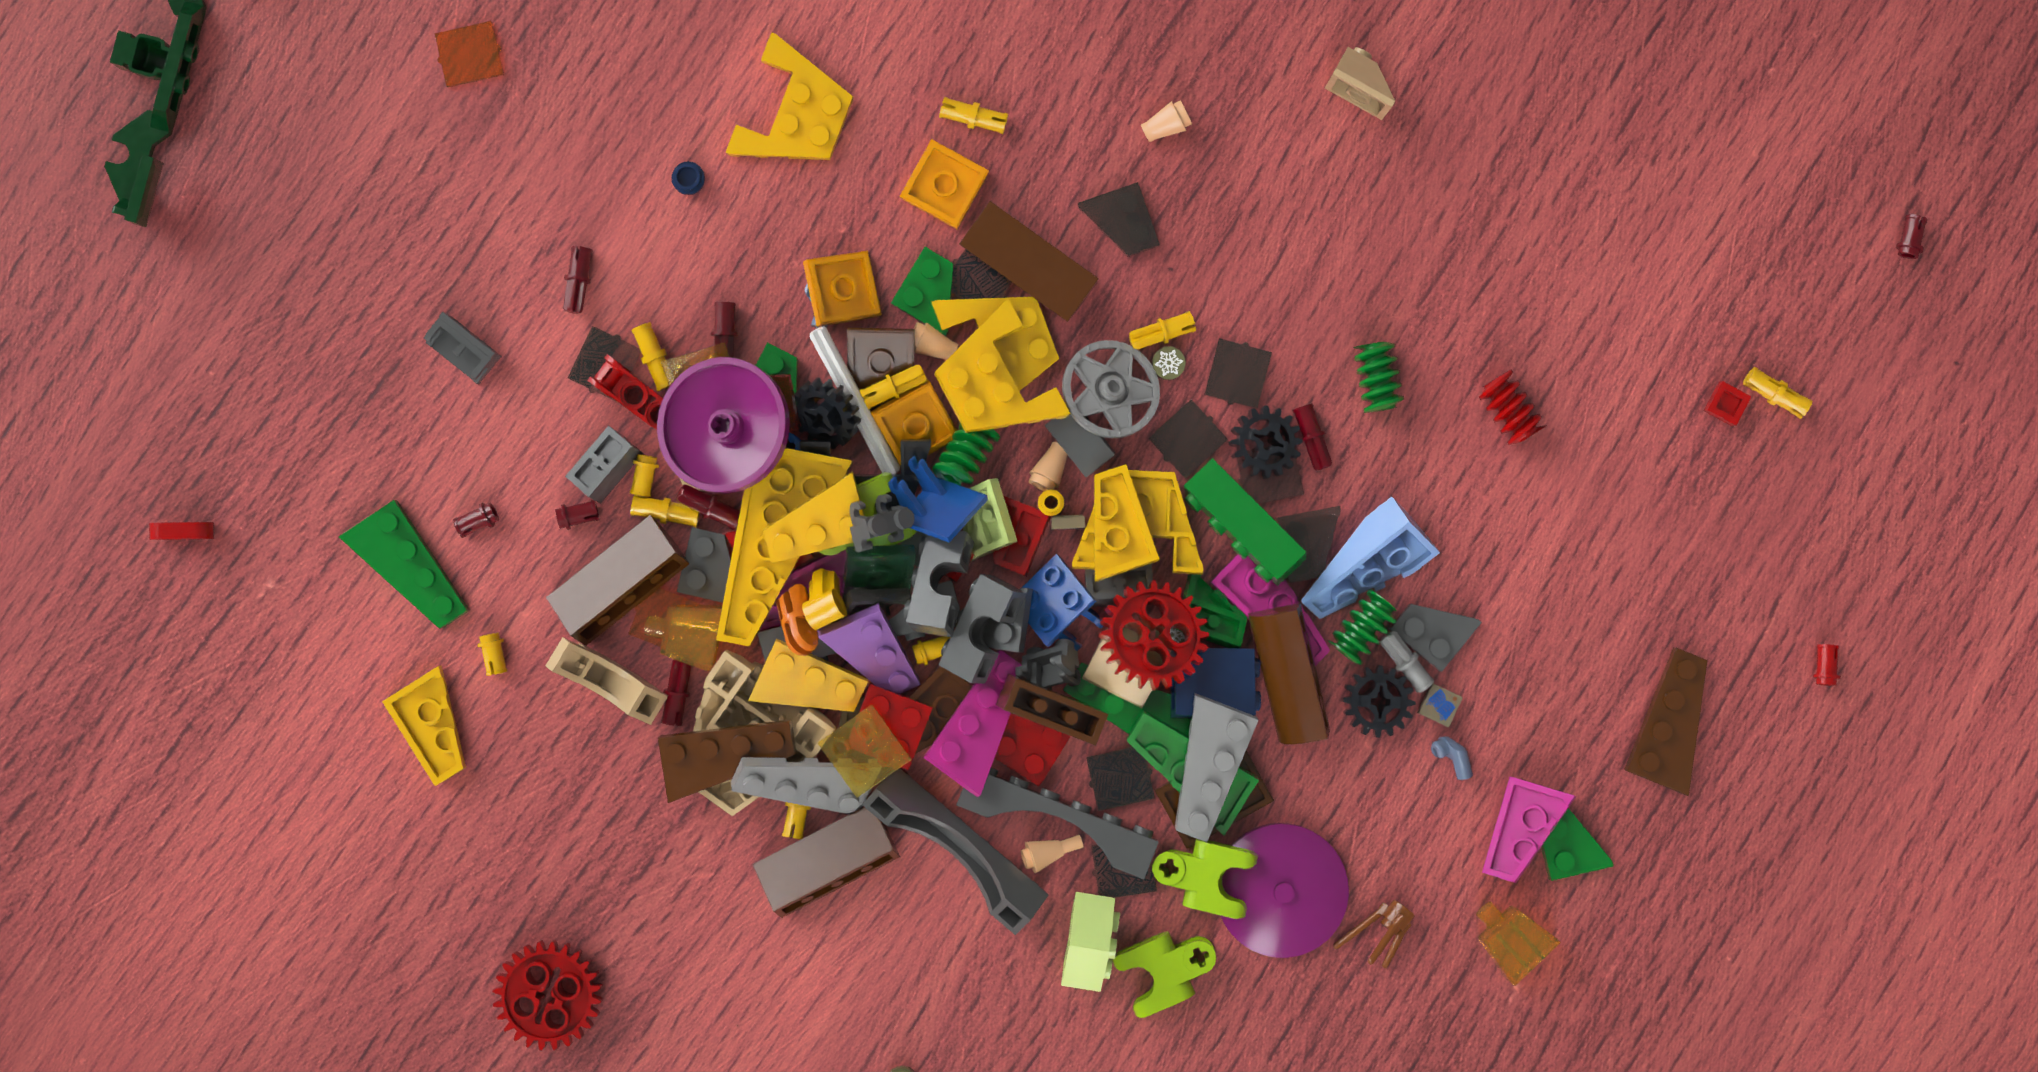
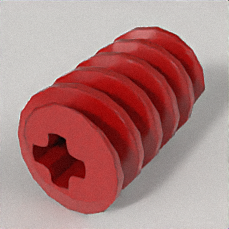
(1511, 408)

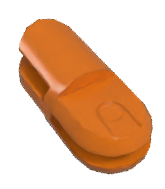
(797, 632)

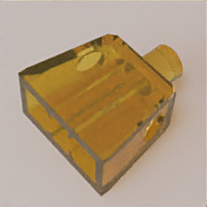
(688, 633)
(1514, 941)

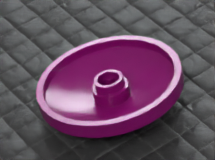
(723, 425)
(1291, 894)

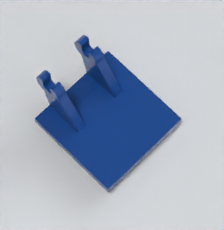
(941, 506)
(1058, 601)

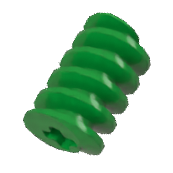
(1378, 376)
(963, 453)
(1363, 627)

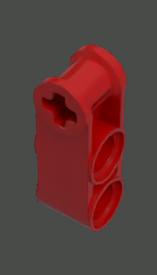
(617, 382)

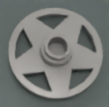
(1111, 389)

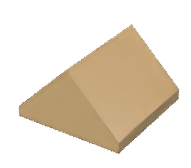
(1103, 674)

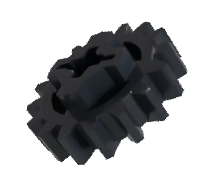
(826, 412)
(1252, 438)
(1378, 717)

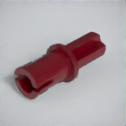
(577, 279)
(724, 325)
(1313, 437)
(708, 506)
(676, 693)

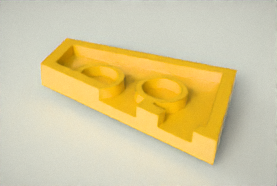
(816, 524)
(1120, 526)
(806, 682)
(428, 725)

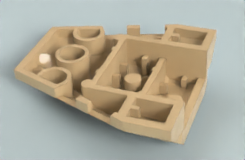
(727, 705)

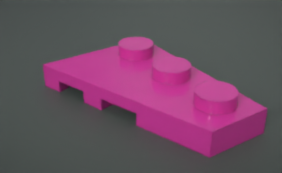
(1522, 827)

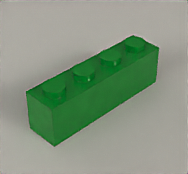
(1244, 522)

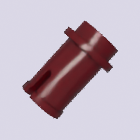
(1912, 237)
(577, 514)
(477, 519)

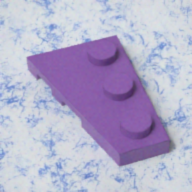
(872, 649)

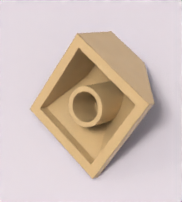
(1361, 83)

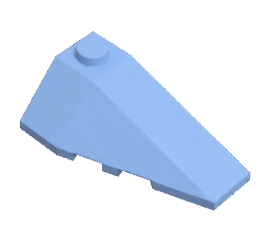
(1378, 550)

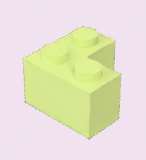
(1090, 942)

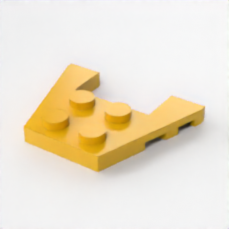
(808, 116)
(1023, 352)
(982, 386)
(1165, 518)

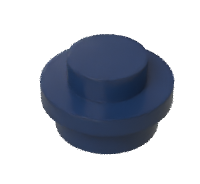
(688, 178)

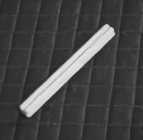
(841, 376)

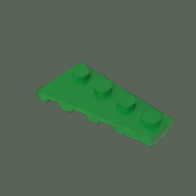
(404, 560)
(1122, 712)
(1166, 751)

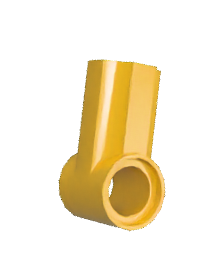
(824, 600)

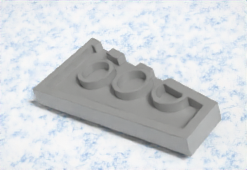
(1212, 759)
(799, 783)

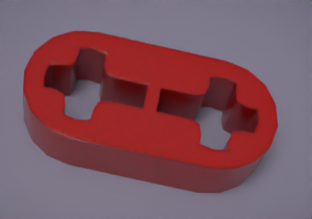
(181, 531)

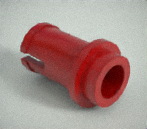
(1827, 665)

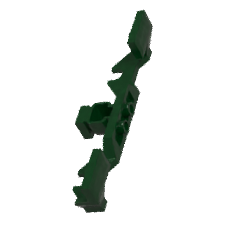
(154, 59)

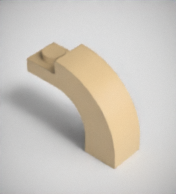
(607, 679)

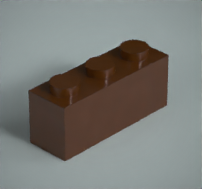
(1051, 709)

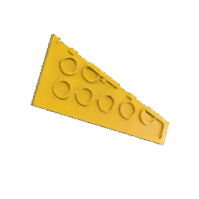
(752, 578)

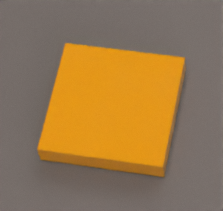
(944, 184)
(842, 288)
(915, 416)

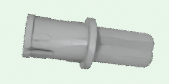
(1406, 661)

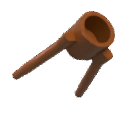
(1396, 920)

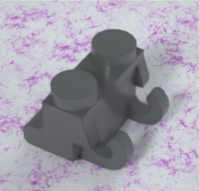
(879, 524)
(1051, 665)

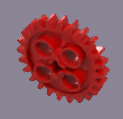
(1133, 655)
(521, 983)

